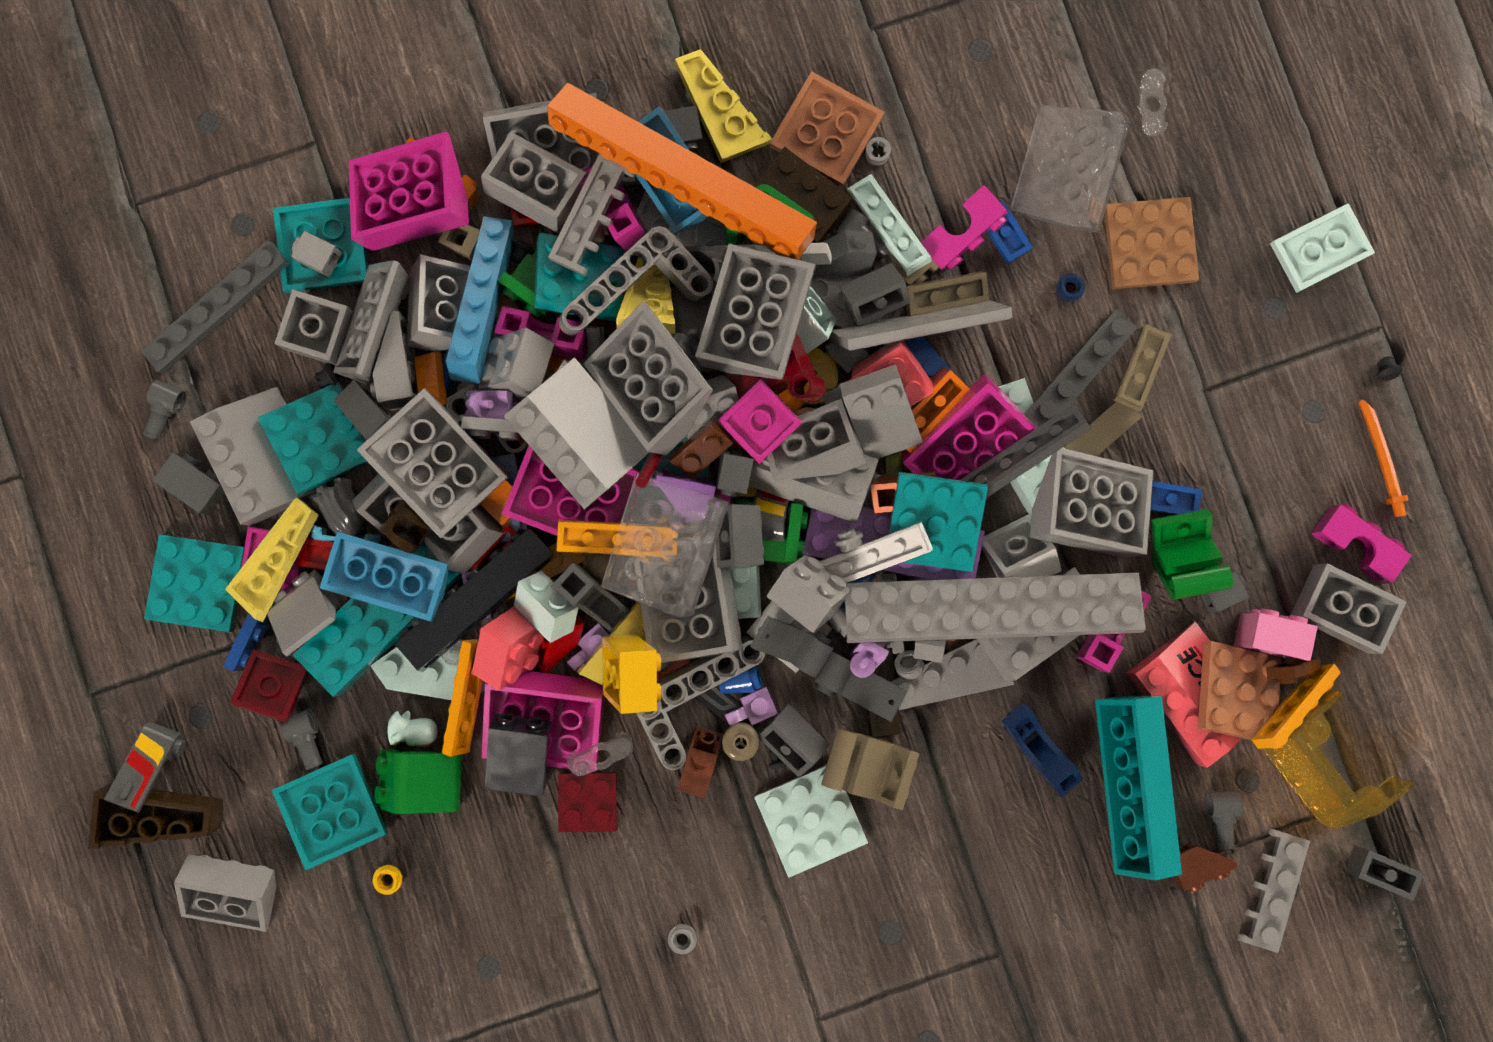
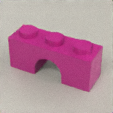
(985, 215)
(626, 223)
(565, 345)
(1382, 555)
(1104, 649)

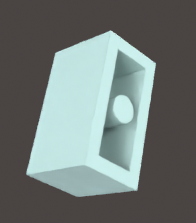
(545, 606)

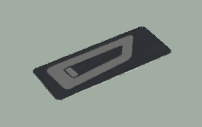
(716, 701)

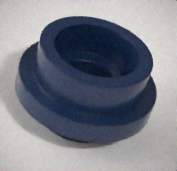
(1076, 281)

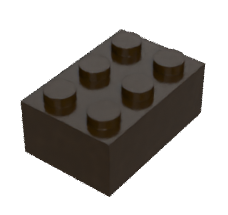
(807, 189)

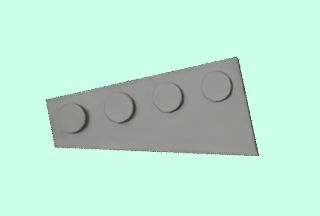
(960, 674)

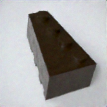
(161, 818)

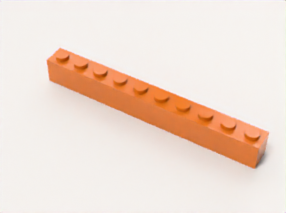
(681, 173)

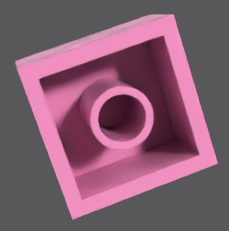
(1275, 634)

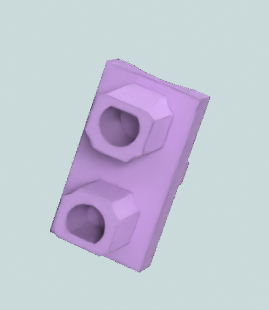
(489, 403)
(867, 658)

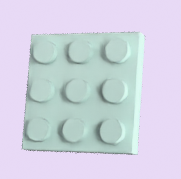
(809, 822)

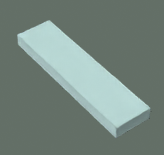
(889, 225)

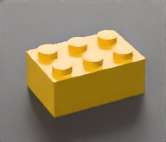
(630, 674)

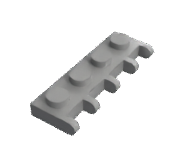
(588, 214)
(1276, 891)

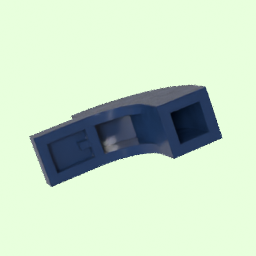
(1041, 750)

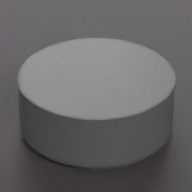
(907, 666)

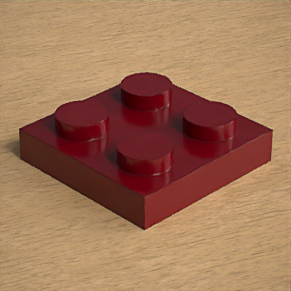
(269, 686)
(587, 802)

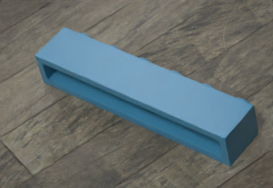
(480, 301)

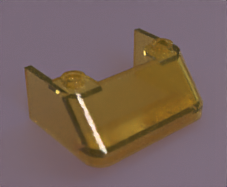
(1319, 781)

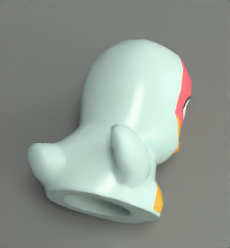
(414, 732)

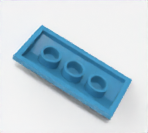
(677, 214)
(385, 576)

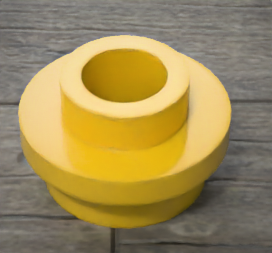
(379, 883)

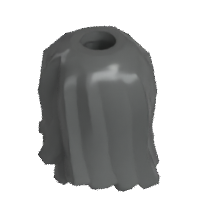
(337, 507)

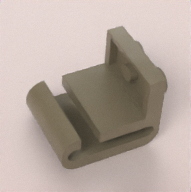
(870, 768)

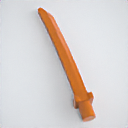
(1387, 467)

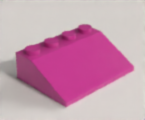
(406, 193)
(970, 433)
(543, 500)
(569, 702)

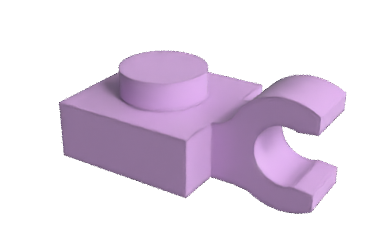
(588, 644)
(755, 707)

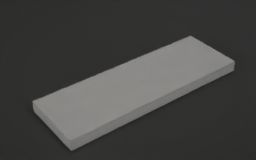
(919, 325)

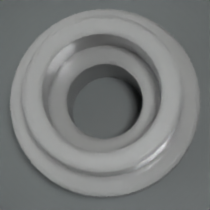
(848, 540)
(682, 948)

